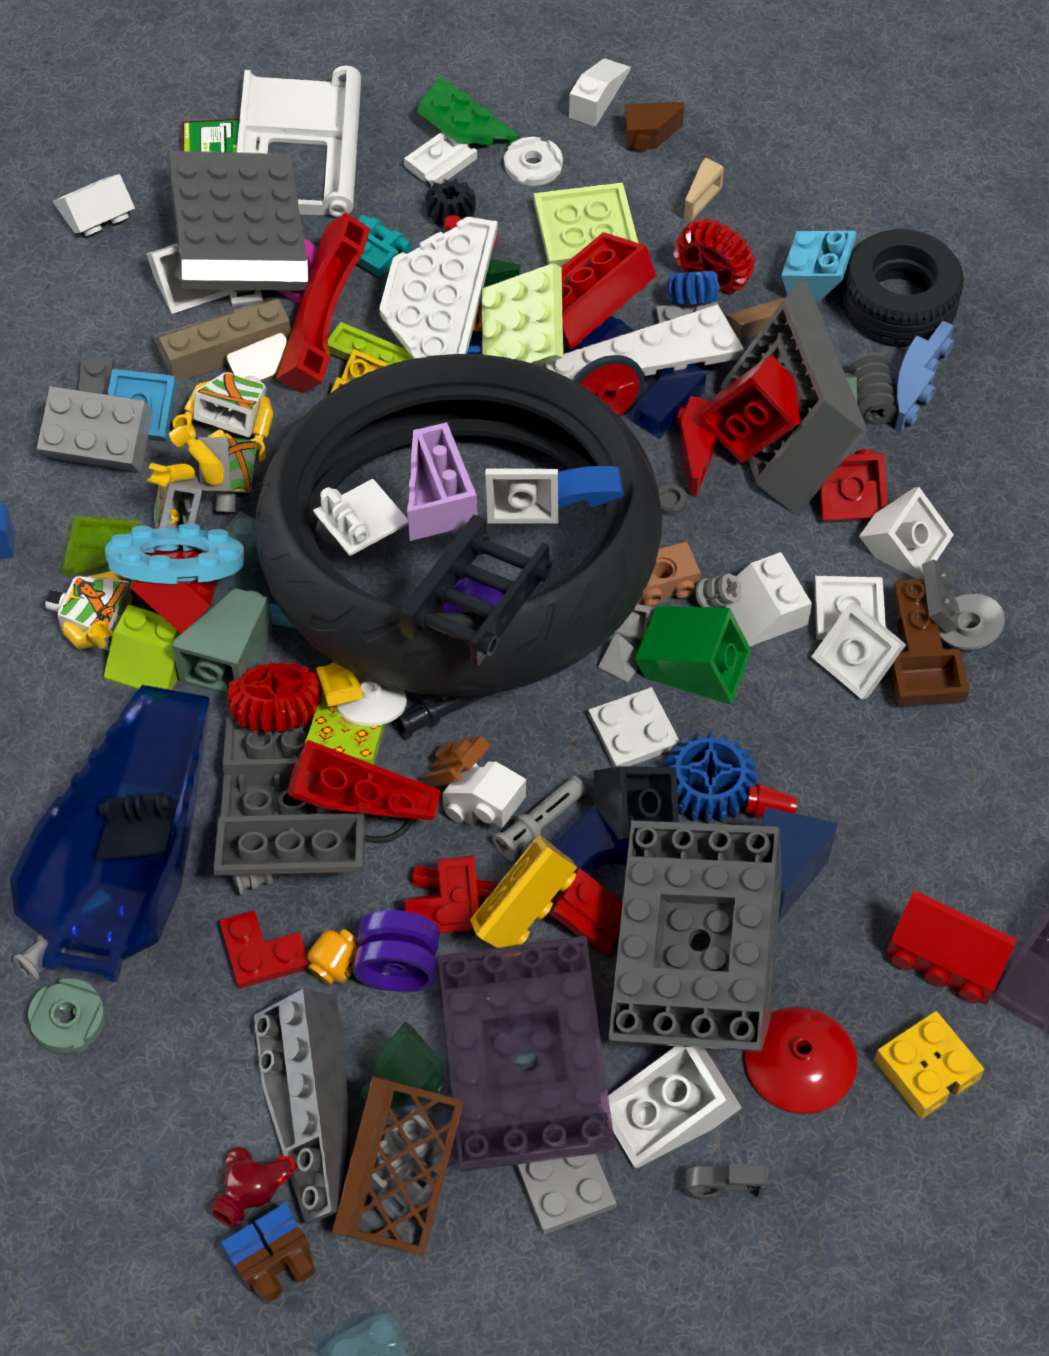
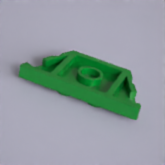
(461, 116)

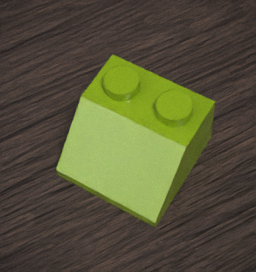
(142, 651)

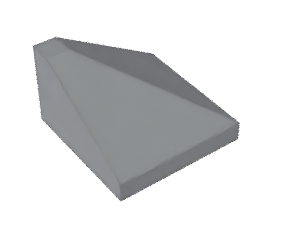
(636, 623)
(619, 660)

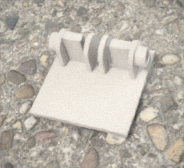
(359, 516)

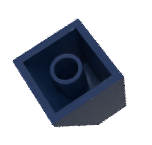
(804, 851)

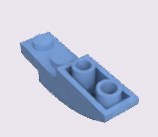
(918, 373)

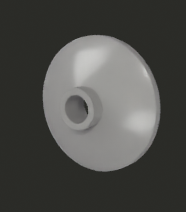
(976, 612)

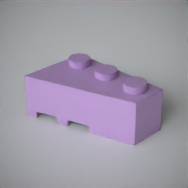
(439, 484)

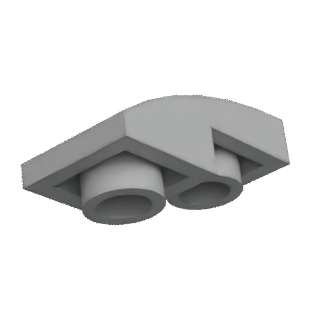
(393, 1143)

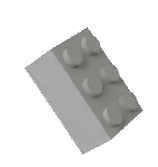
(95, 429)

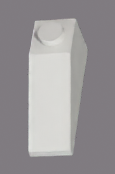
(596, 90)

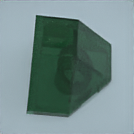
(408, 1062)

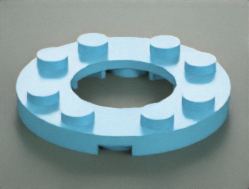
(219, 559)

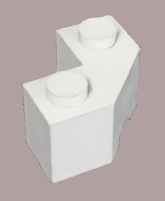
(485, 794)

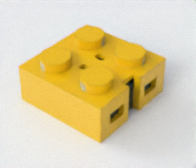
(928, 1064)

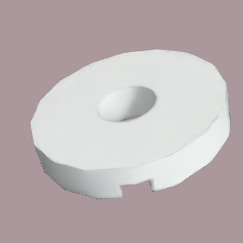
(529, 173)

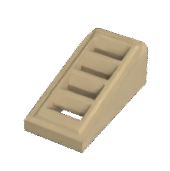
(704, 188)

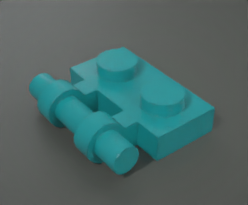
(377, 253)

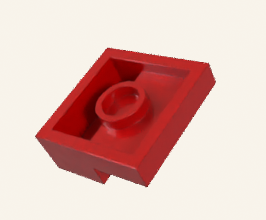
(855, 489)

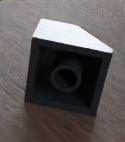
(635, 795)

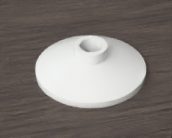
(378, 706)

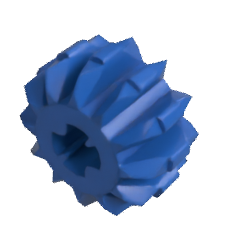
(693, 287)

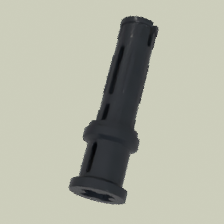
(429, 712)

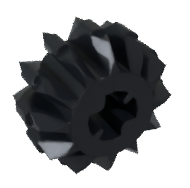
(450, 199)

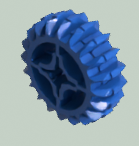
(735, 773)

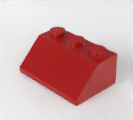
(754, 409)
(180, 602)
(950, 948)

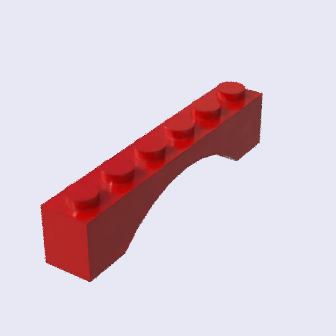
(307, 347)

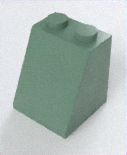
(224, 641)

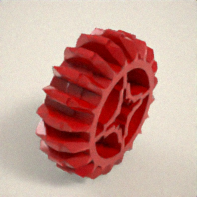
(717, 249)
(274, 697)

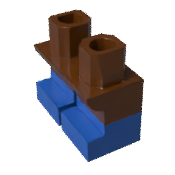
(257, 1266)

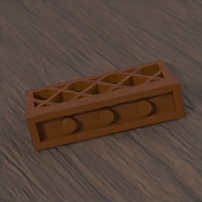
(364, 1160)

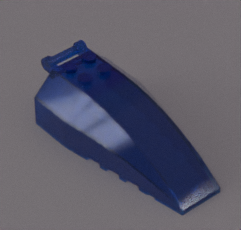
(121, 902)

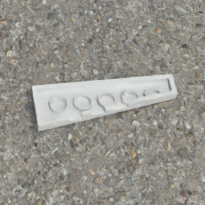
(673, 343)

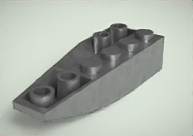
(307, 1093)

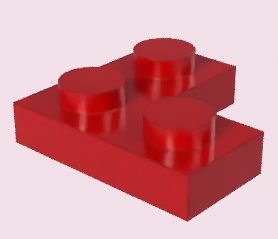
(458, 896)
(260, 960)

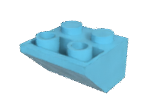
(819, 259)

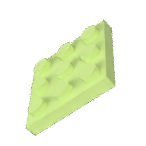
(579, 215)
(524, 317)

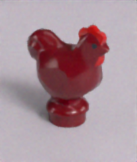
(249, 1184)

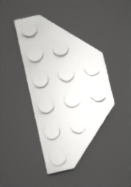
(438, 289)

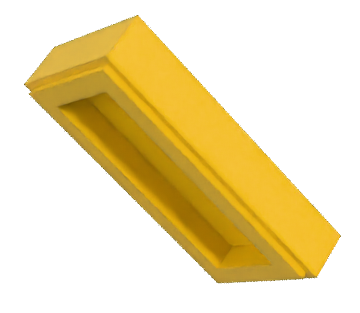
(338, 684)

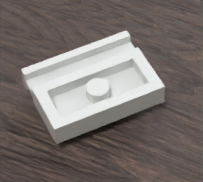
(439, 159)

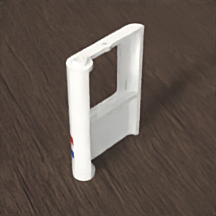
(307, 115)

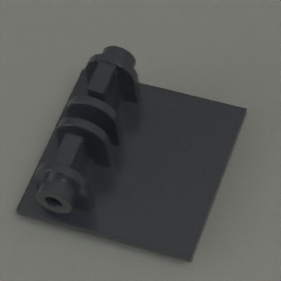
(136, 825)

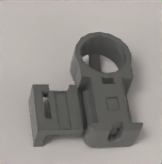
(713, 1182)

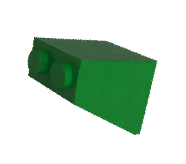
(695, 651)

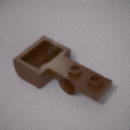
(925, 670)

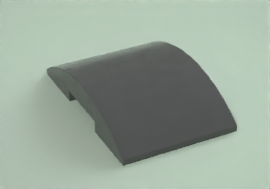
(265, 826)

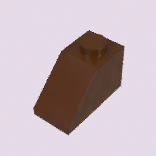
(651, 124)

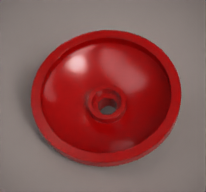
(798, 1080)

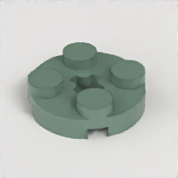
(57, 999)

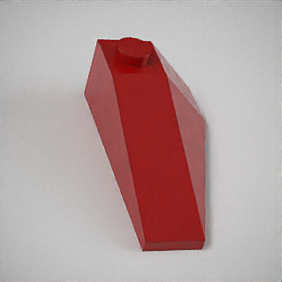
(353, 785)

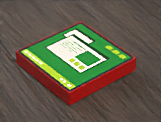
(210, 135)

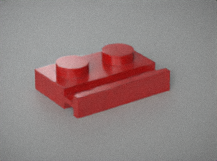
(590, 912)

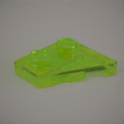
(89, 541)

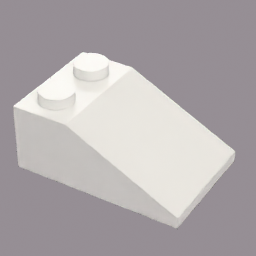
(670, 1104)

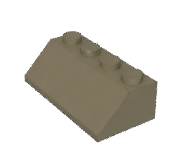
(205, 343)

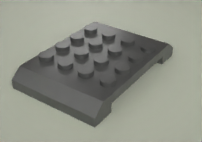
(237, 221)

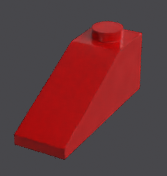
(696, 443)

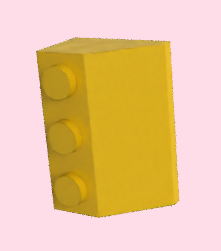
(523, 894)

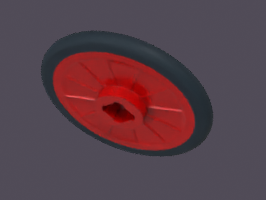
(615, 381)

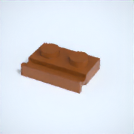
(453, 759)

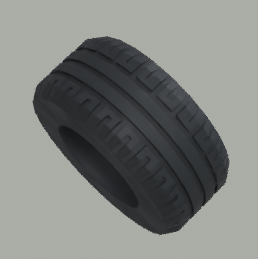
(905, 256)

